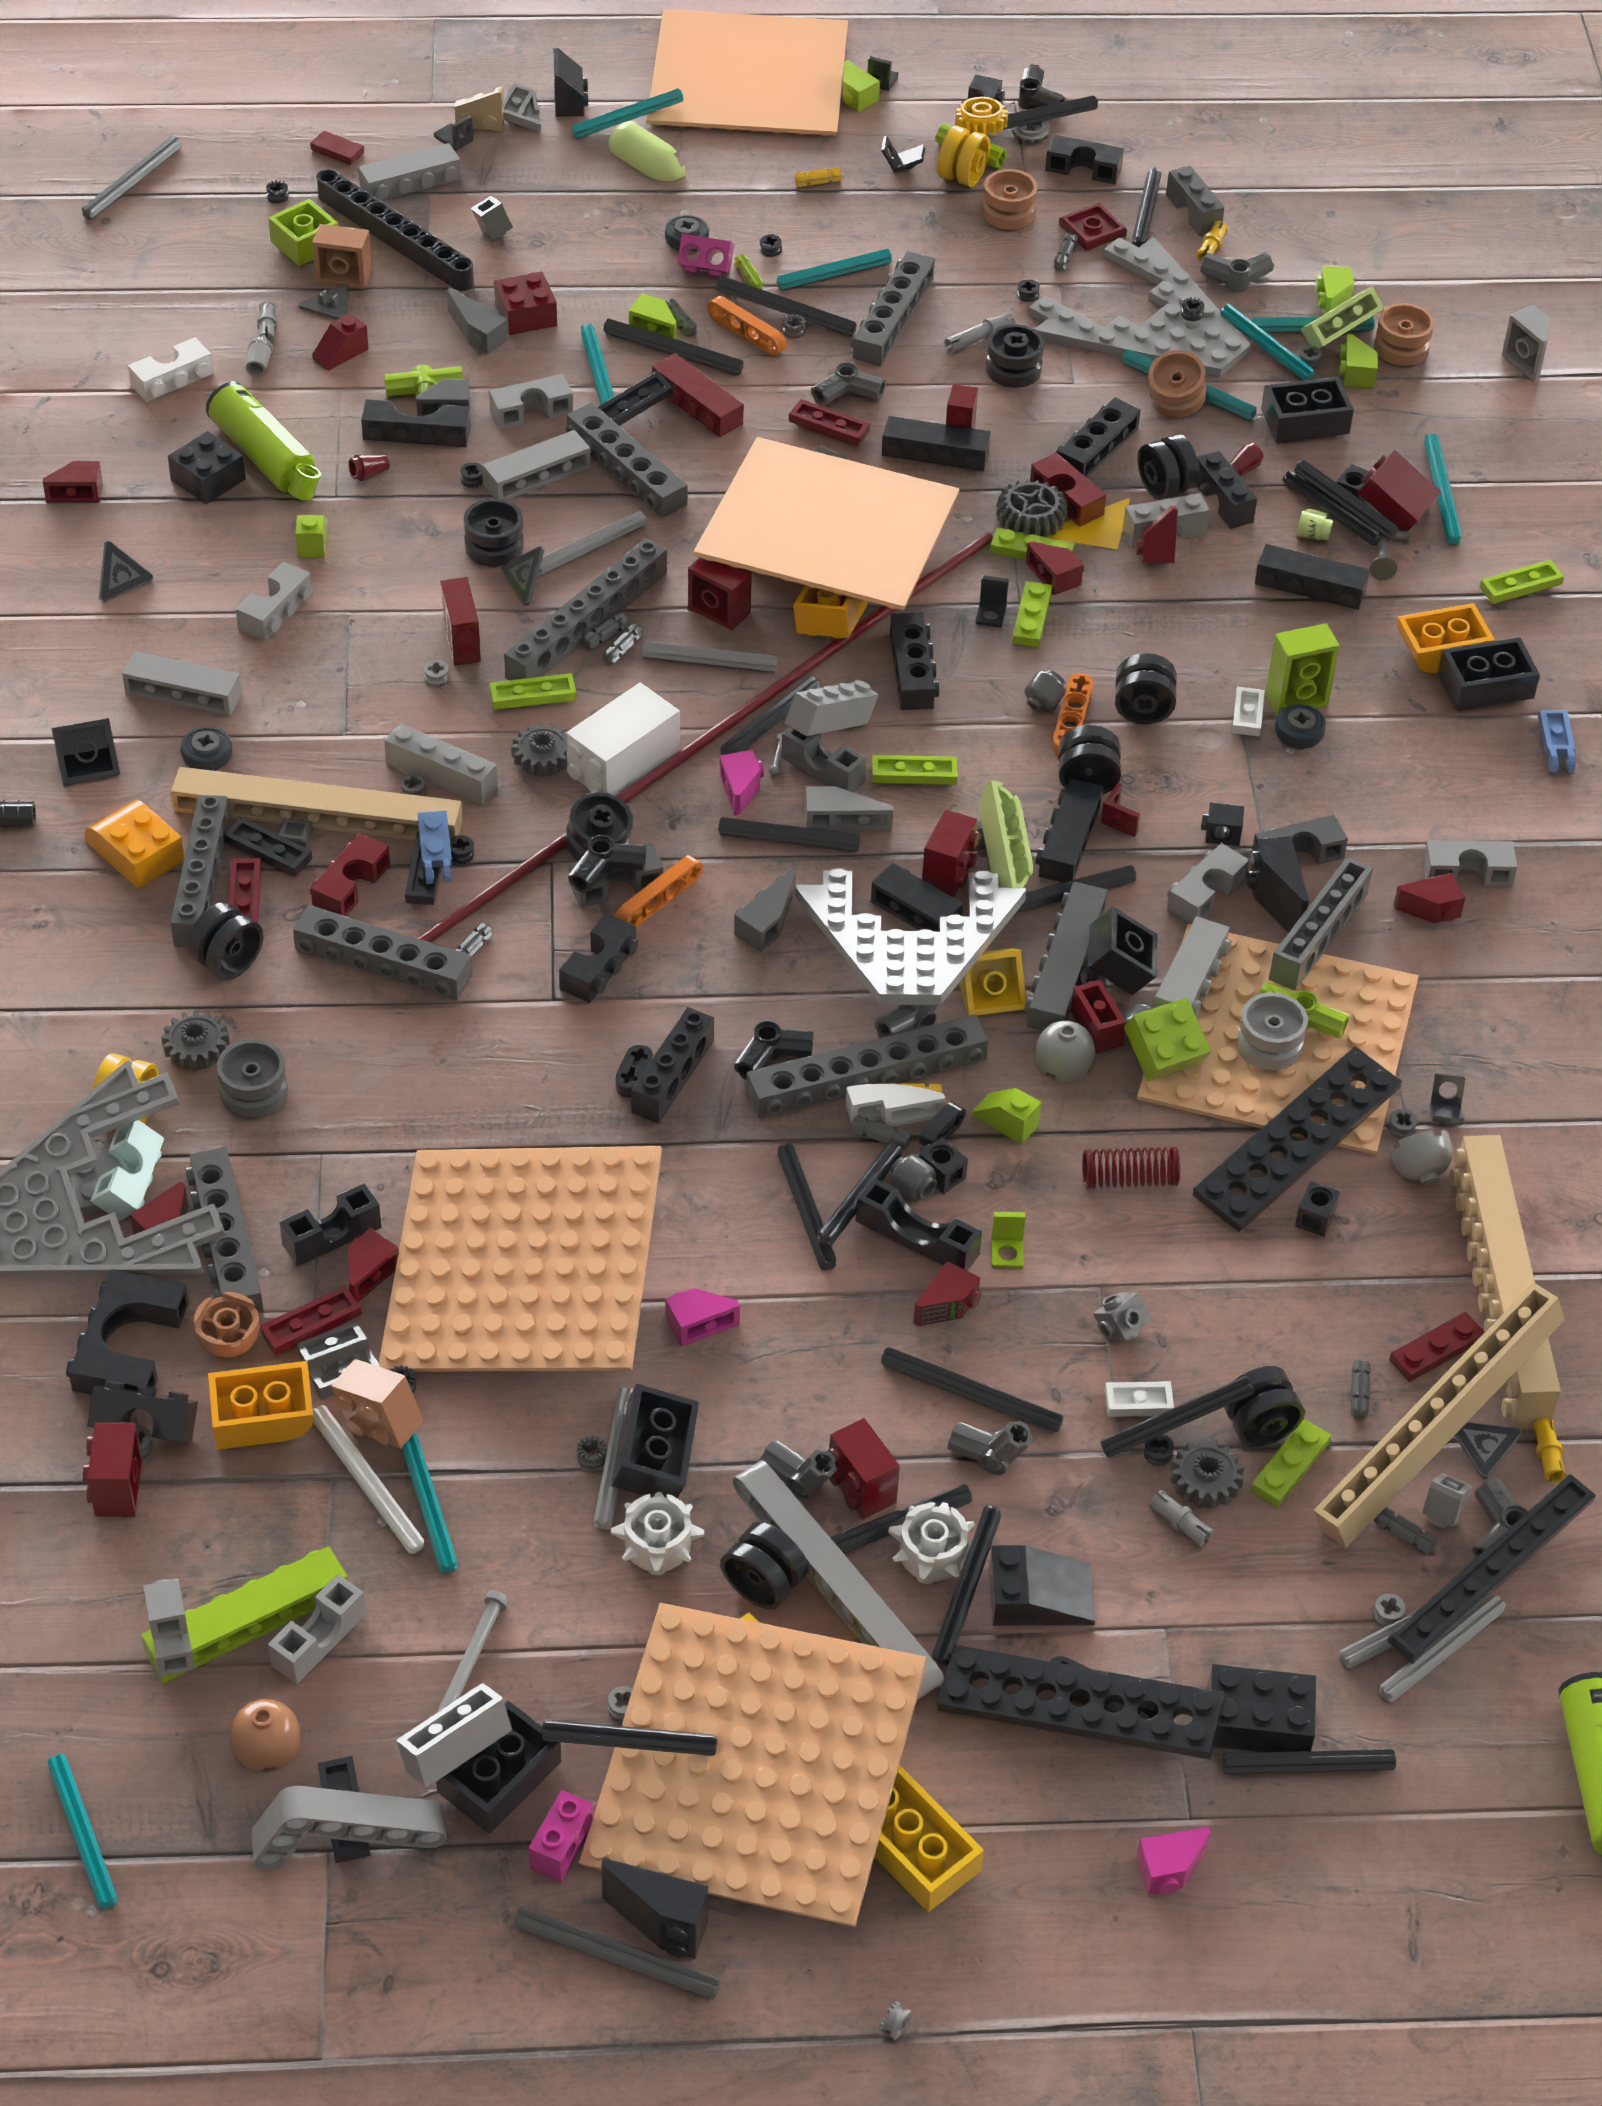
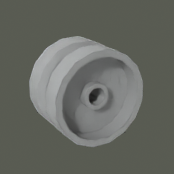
(1272, 1031)

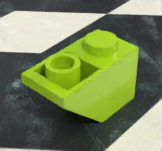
(1334, 286)
(1359, 363)

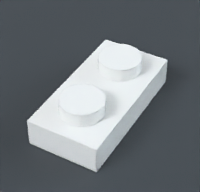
(1248, 711)
(1138, 1398)

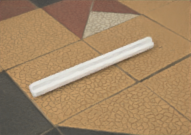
(368, 1480)

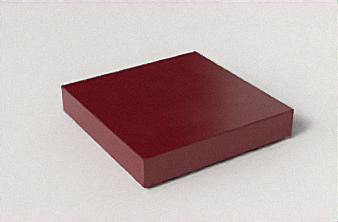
(1093, 226)

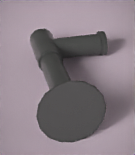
(1384, 567)

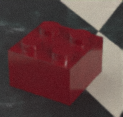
(526, 302)
(719, 592)
(951, 852)
(113, 1469)
(864, 1469)

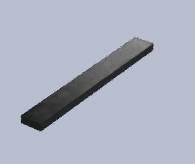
(1491, 1569)

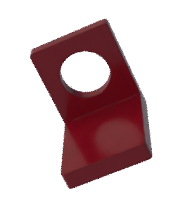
(1119, 816)

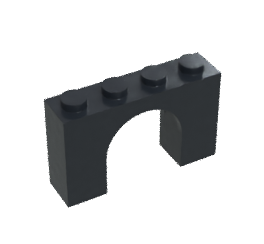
(122, 1301)

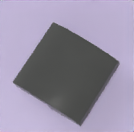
(332, 1353)

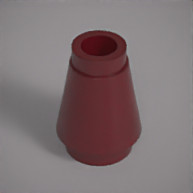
(1247, 458)
(365, 466)

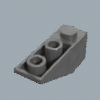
(764, 916)

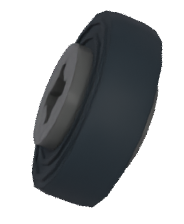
(687, 225)
(1300, 726)
(206, 748)

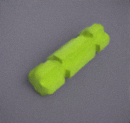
(748, 271)

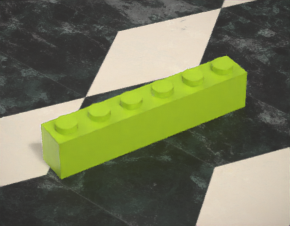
(254, 1609)

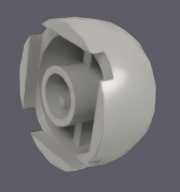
(1065, 1051)
(1422, 1156)

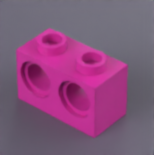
(707, 248)
(561, 1836)

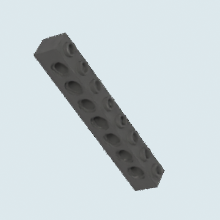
(585, 611)
(872, 1062)

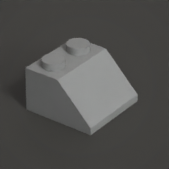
(1527, 340)

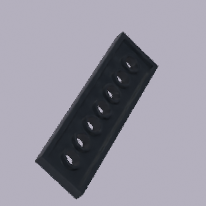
(1300, 1155)
(1088, 1721)

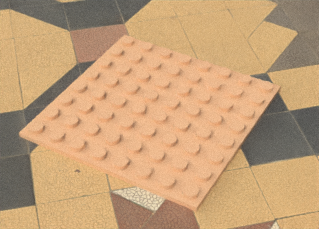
(750, 72)
(828, 523)
(1244, 1094)
(522, 1260)
(798, 1770)

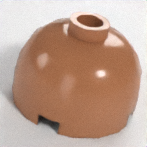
(227, 1325)
(265, 1735)

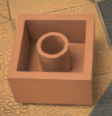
(342, 256)
(377, 1403)

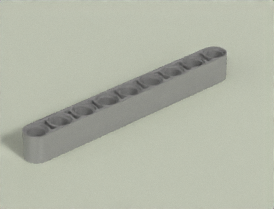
(830, 1569)

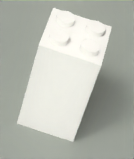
(623, 741)

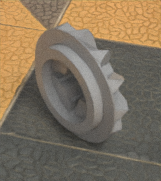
(1032, 132)

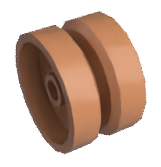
(1009, 199)
(1404, 334)
(1177, 384)

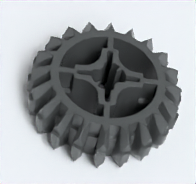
(1032, 508)

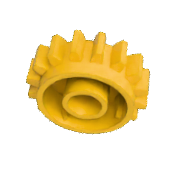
(982, 115)

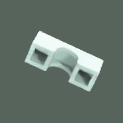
(123, 1189)

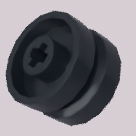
(1014, 355)
(1168, 466)
(493, 532)
(1145, 688)
(1090, 756)
(597, 815)
(225, 941)
(1269, 1412)
(764, 1565)

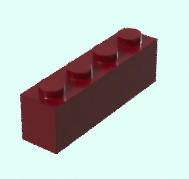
(701, 396)

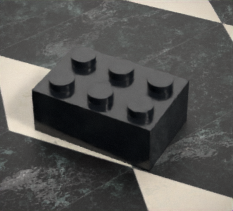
(1307, 409)
(1488, 674)
(655, 1442)
(1265, 1709)
(502, 1773)

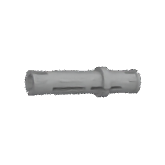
(978, 332)

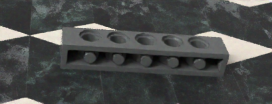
(893, 308)
(629, 460)
(200, 865)
(1320, 924)
(382, 952)
(231, 1254)

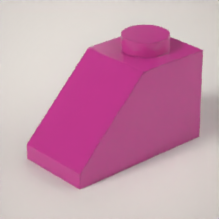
(740, 778)
(700, 1314)
(1171, 1858)

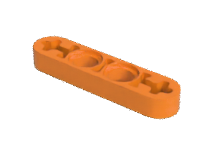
(726, 312)
(1070, 714)
(660, 891)

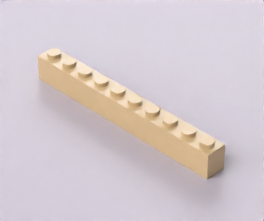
(325, 805)
(1439, 1415)

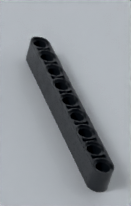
(395, 230)

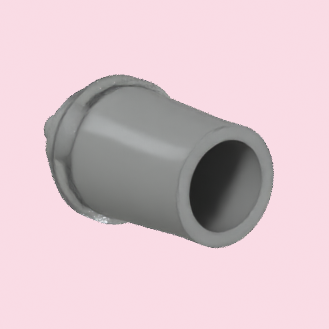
(259, 354)

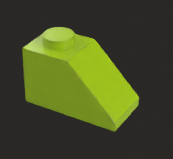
(859, 87)
(652, 315)
(311, 536)
(1010, 1113)

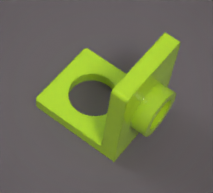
(1007, 1233)

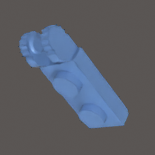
(1557, 739)
(435, 843)

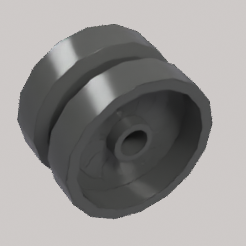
(252, 1078)

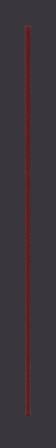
(702, 741)

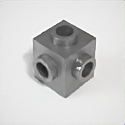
(1122, 1317)

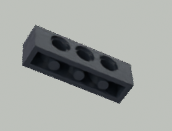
(1100, 436)
(913, 661)
(672, 1065)

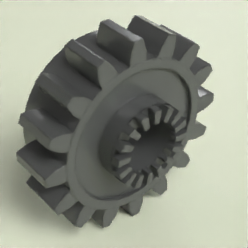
(540, 750)
(195, 1040)
(1207, 1474)

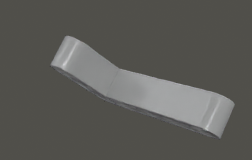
(343, 1816)

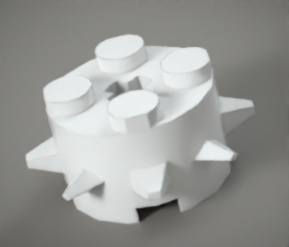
(657, 1533)
(932, 1542)

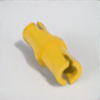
(1212, 241)
(1549, 1450)

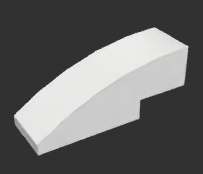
(893, 1103)

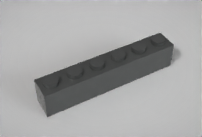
(1066, 956)

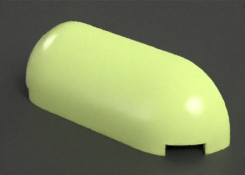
(645, 152)
(1005, 836)

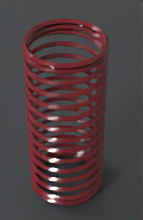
(1173, 1167)

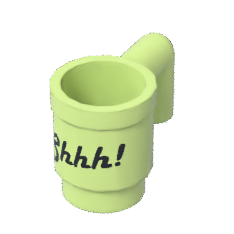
(1314, 525)

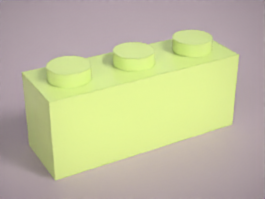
(1342, 318)

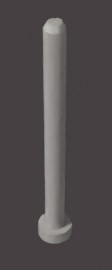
(495, 1602)

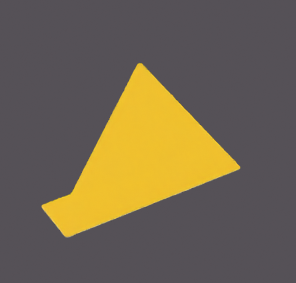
(1100, 532)

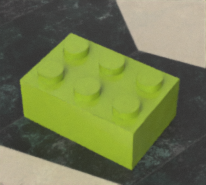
(1302, 667)

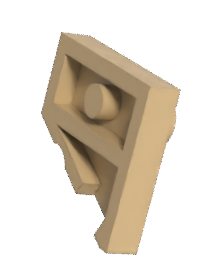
(485, 110)

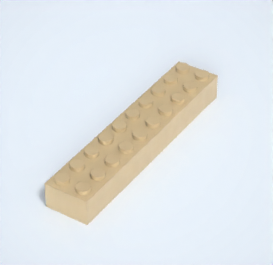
(1501, 1268)

